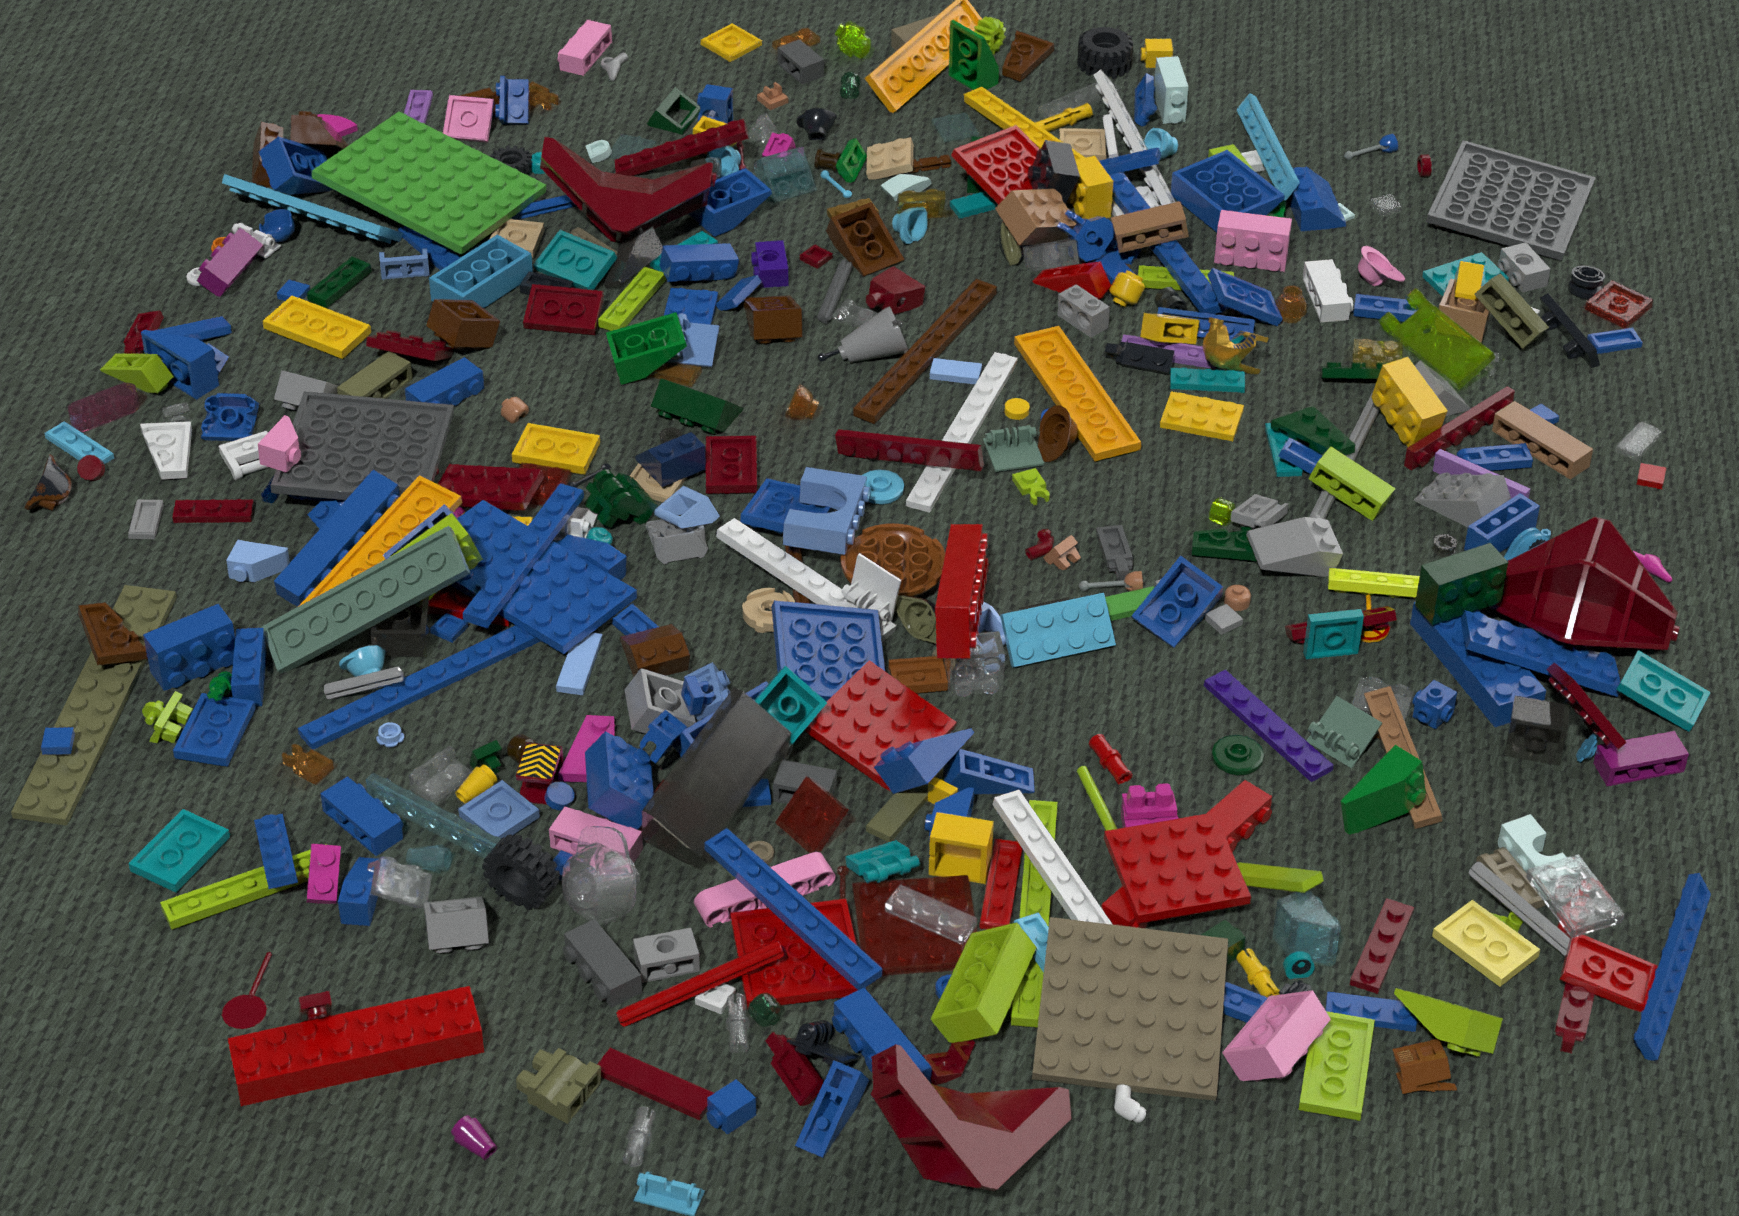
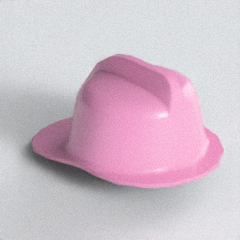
(1376, 268)

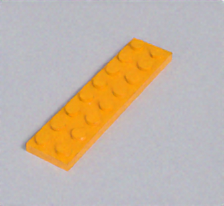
(919, 57)
(1075, 387)
(403, 516)

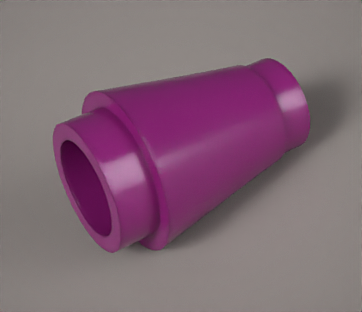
(472, 1136)

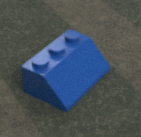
(1314, 202)

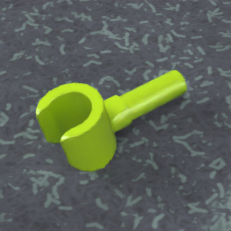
(1512, 921)

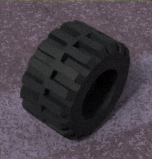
(1105, 50)

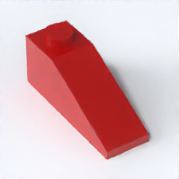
(1087, 276)

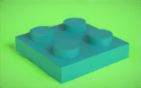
(1333, 634)

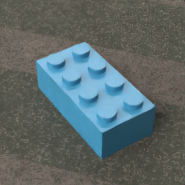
(483, 273)

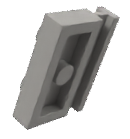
(1258, 511)

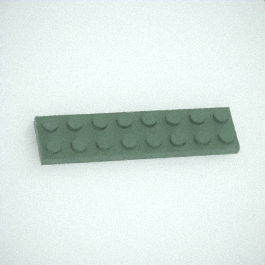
(365, 600)

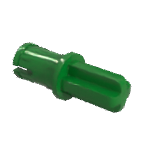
(220, 686)

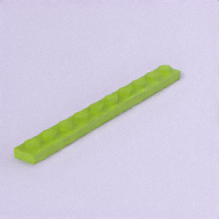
(1034, 899)

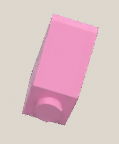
(280, 446)

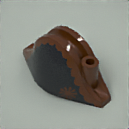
(52, 487)

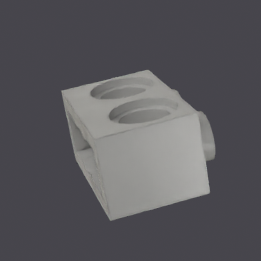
(1083, 311)

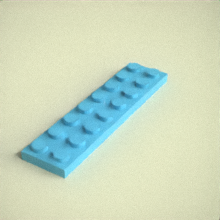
(311, 210)

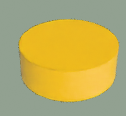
(1016, 409)

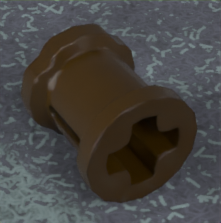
(826, 160)

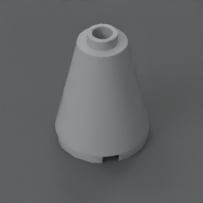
(874, 339)

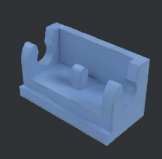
(404, 266)

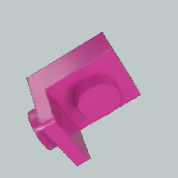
(778, 143)

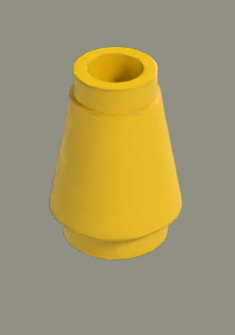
(476, 783)

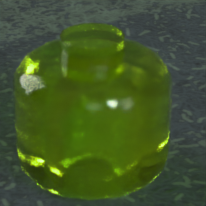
(1221, 511)

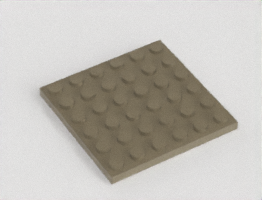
(1131, 1009)

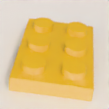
(1202, 416)
(556, 448)

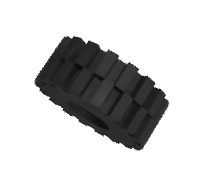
(521, 871)

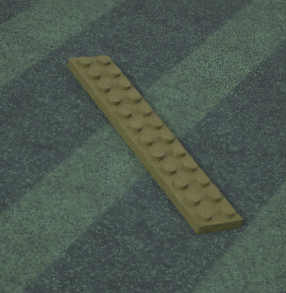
(93, 712)

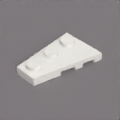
(169, 447)

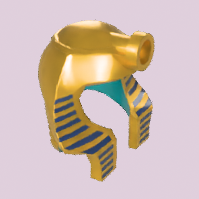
(1229, 353)

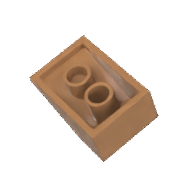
(1465, 312)

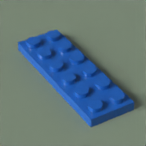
(1539, 652)

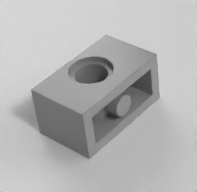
(1524, 267)
(666, 955)

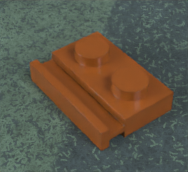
(920, 673)

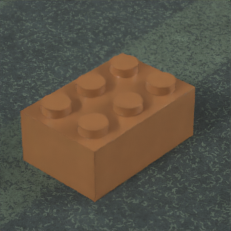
(1034, 216)

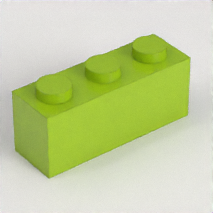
(1351, 483)

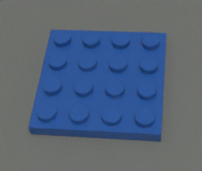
(825, 643)

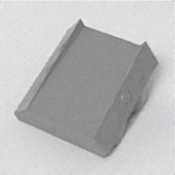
(676, 543)

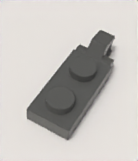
(1115, 550)

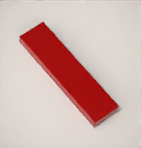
(1001, 884)

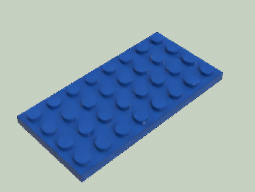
(560, 595)

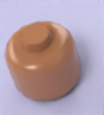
(513, 409)
(1237, 597)

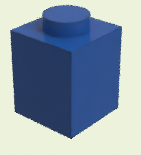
(731, 1107)

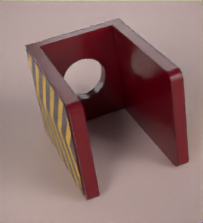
(538, 769)

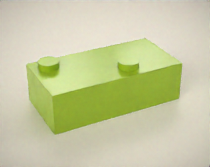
(983, 983)

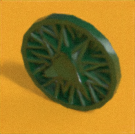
(1237, 755)

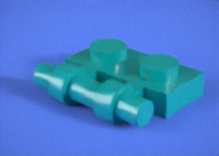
(882, 861)

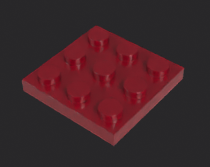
(1584, 706)

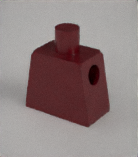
(895, 291)

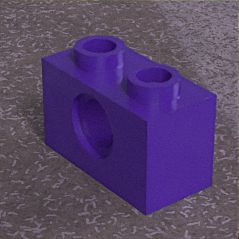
(770, 263)

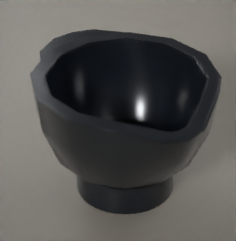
(816, 122)

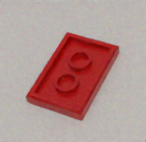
(1608, 972)

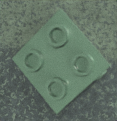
(1014, 449)
(1343, 732)

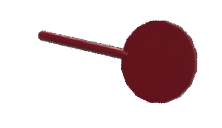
(247, 1010)

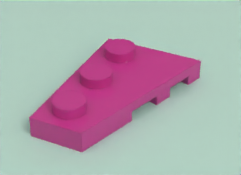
(592, 728)

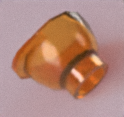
(1291, 304)
(802, 404)

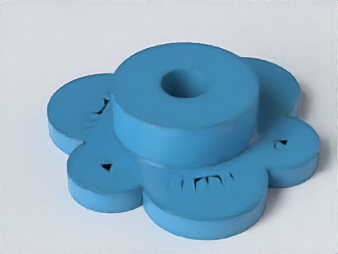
(1588, 748)

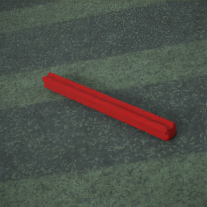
(699, 984)

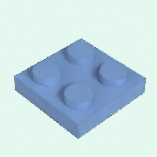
(499, 811)

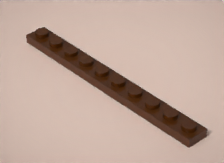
(926, 348)

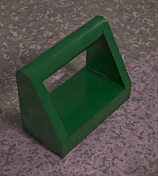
(678, 100)

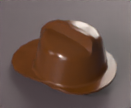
(1054, 427)

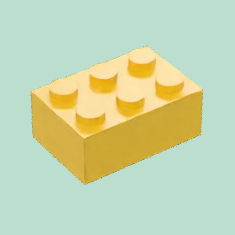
(1407, 401)

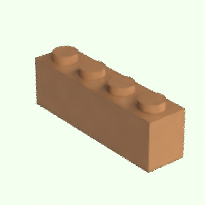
(1543, 440)

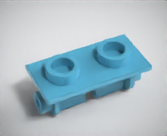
(668, 1195)

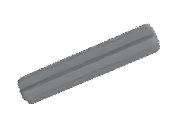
(363, 682)

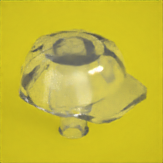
(600, 876)

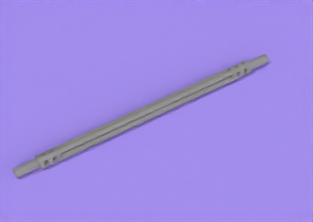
(1357, 436)

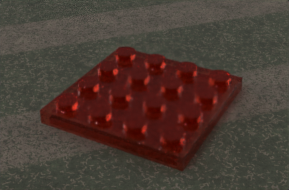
(900, 944)

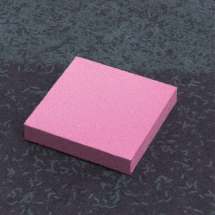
(468, 118)

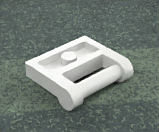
(240, 452)

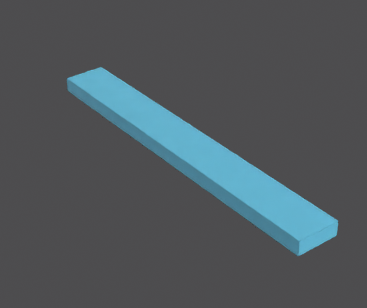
(1267, 146)

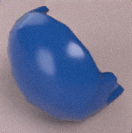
(278, 224)

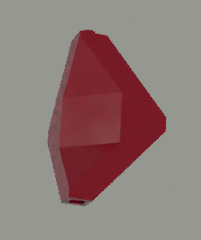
(621, 201)
(1588, 591)
(962, 1135)

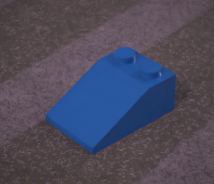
(291, 166)
(731, 201)
(187, 360)
(1178, 602)
(920, 761)

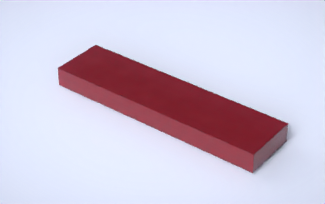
(654, 1083)

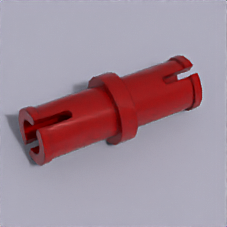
(1110, 759)

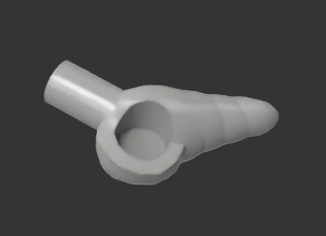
(612, 65)

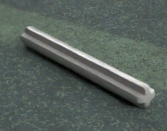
(1520, 907)

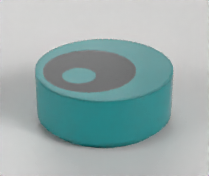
(1298, 965)

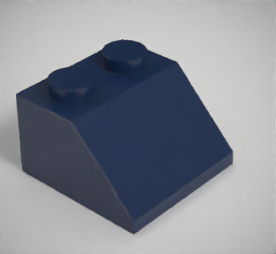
(674, 459)

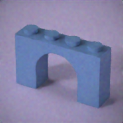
(832, 530)

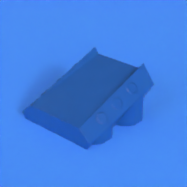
(229, 417)

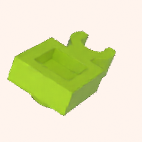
(1031, 483)

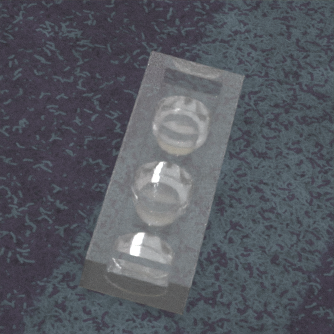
(931, 914)

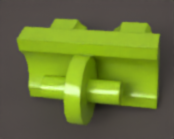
(162, 718)

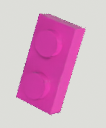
(323, 874)

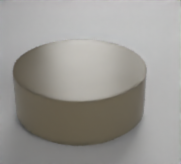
(763, 850)

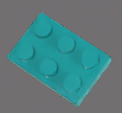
(575, 260)
(1441, 275)
(1663, 691)
(179, 850)

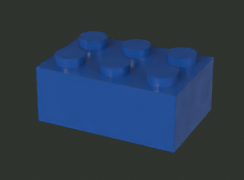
(190, 647)
(618, 780)

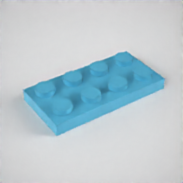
(1057, 630)

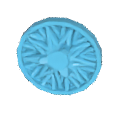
(884, 486)

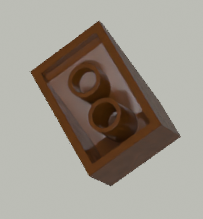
(864, 239)
(773, 318)

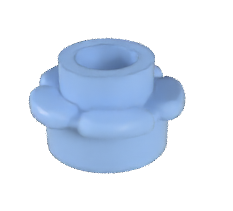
(389, 735)

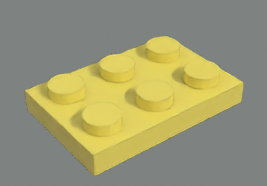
(1486, 943)

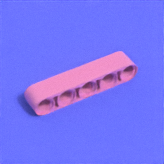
(802, 873)

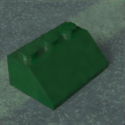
(694, 407)

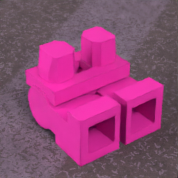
(1148, 807)

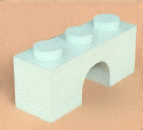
(1524, 841)

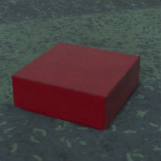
(816, 256)

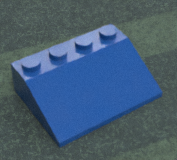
(1223, 184)

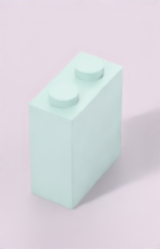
(1170, 89)

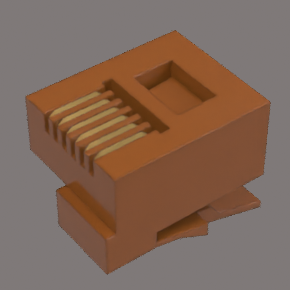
(1422, 1067)

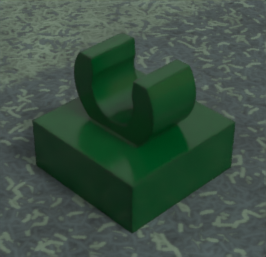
(487, 755)

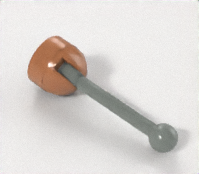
(1132, 582)

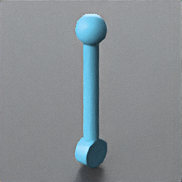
(846, 193)

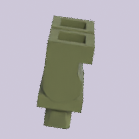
(559, 1083)

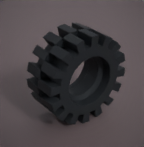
(515, 158)

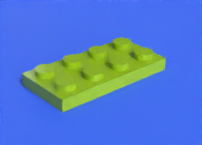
(1338, 1067)

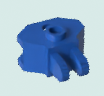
(1087, 233)

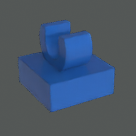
(693, 694)

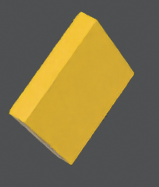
(731, 42)

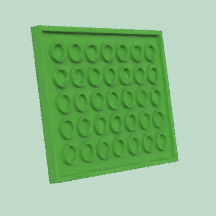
(429, 182)

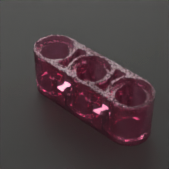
(103, 407)

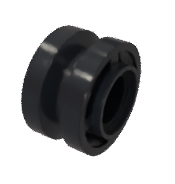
(1586, 281)

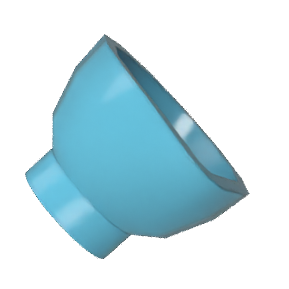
(1163, 140)
(729, 158)
(911, 224)
(364, 660)

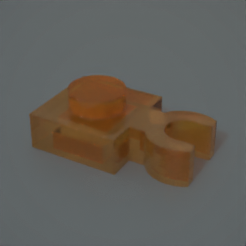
(541, 95)
(310, 765)

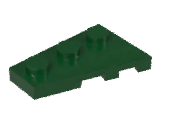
(1223, 544)

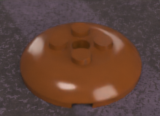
(900, 551)

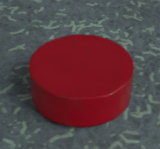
(1424, 165)
(91, 468)

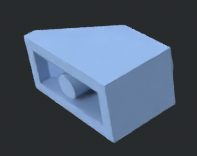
(256, 561)

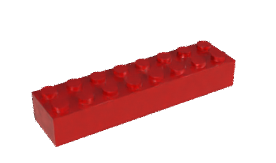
(961, 591)
(355, 1045)

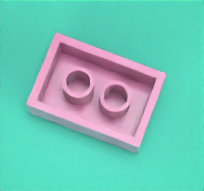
(1252, 240)
(1276, 1036)

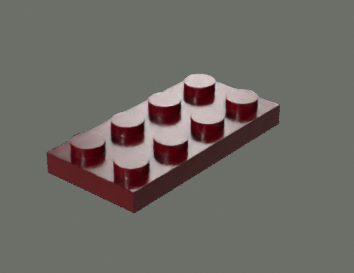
(496, 485)

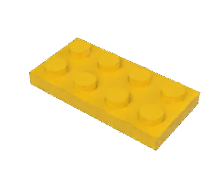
(317, 326)

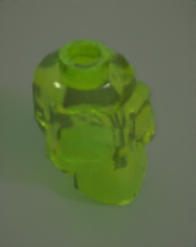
(853, 40)

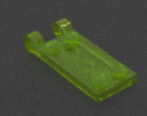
(1445, 348)

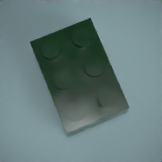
(1461, 583)

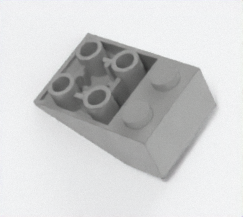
(1465, 496)

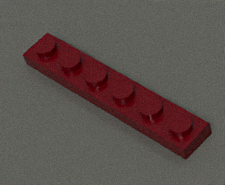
(682, 148)
(1457, 429)
(909, 450)

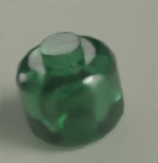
(765, 1010)

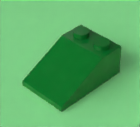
(971, 58)
(645, 346)
(1384, 792)

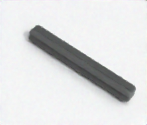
(834, 291)

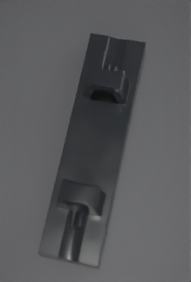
(1578, 344)

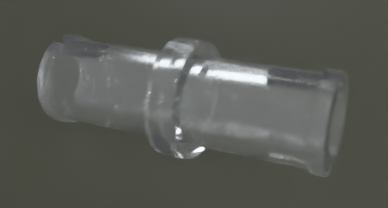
(737, 1023)
(639, 1136)

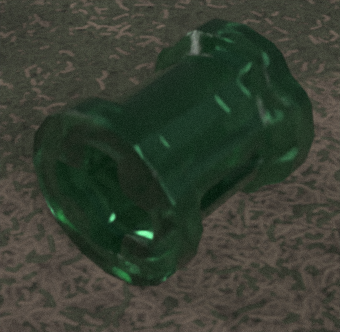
(846, 86)

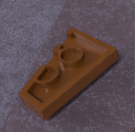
(1025, 55)
(108, 636)

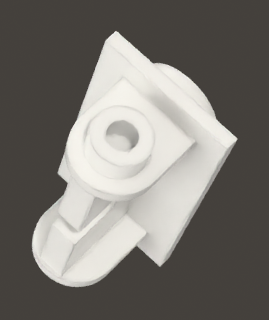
(269, 245)

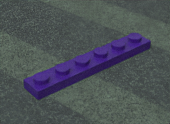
(1268, 725)

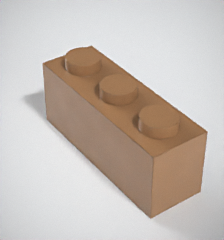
(1149, 227)

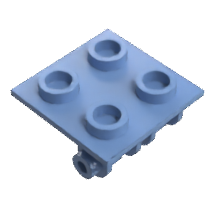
(700, 343)

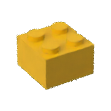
(1093, 190)
(961, 847)

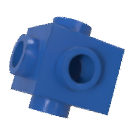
(1434, 704)

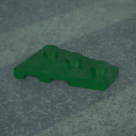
(1315, 429)

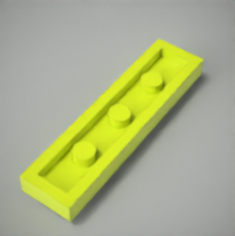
(1372, 583)

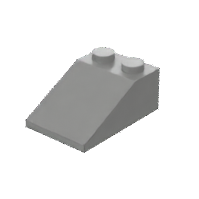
(1296, 546)

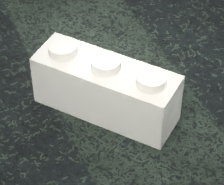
(1327, 290)

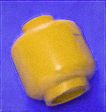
(1127, 288)

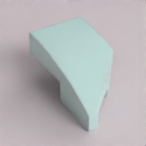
(905, 183)

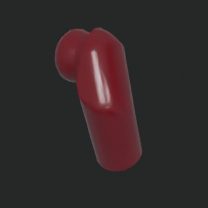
(1043, 546)

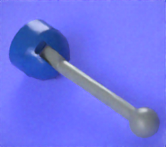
(1386, 144)

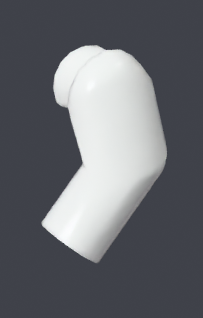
(1126, 1106)

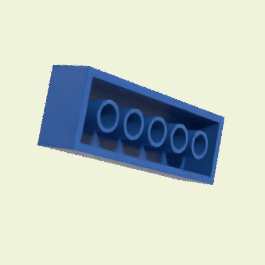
(1485, 679)

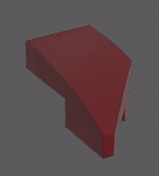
(950, 1064)

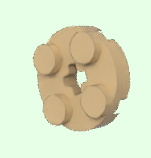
(754, 608)

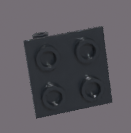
(814, 1038)

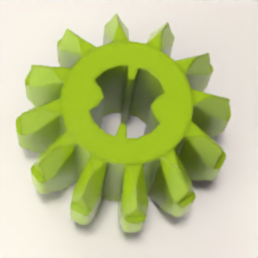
(992, 31)

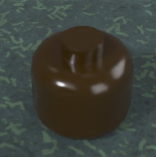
(516, 746)

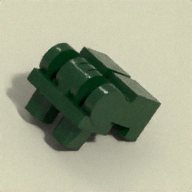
(619, 498)

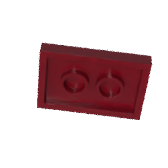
(563, 309)
(410, 345)
(731, 464)

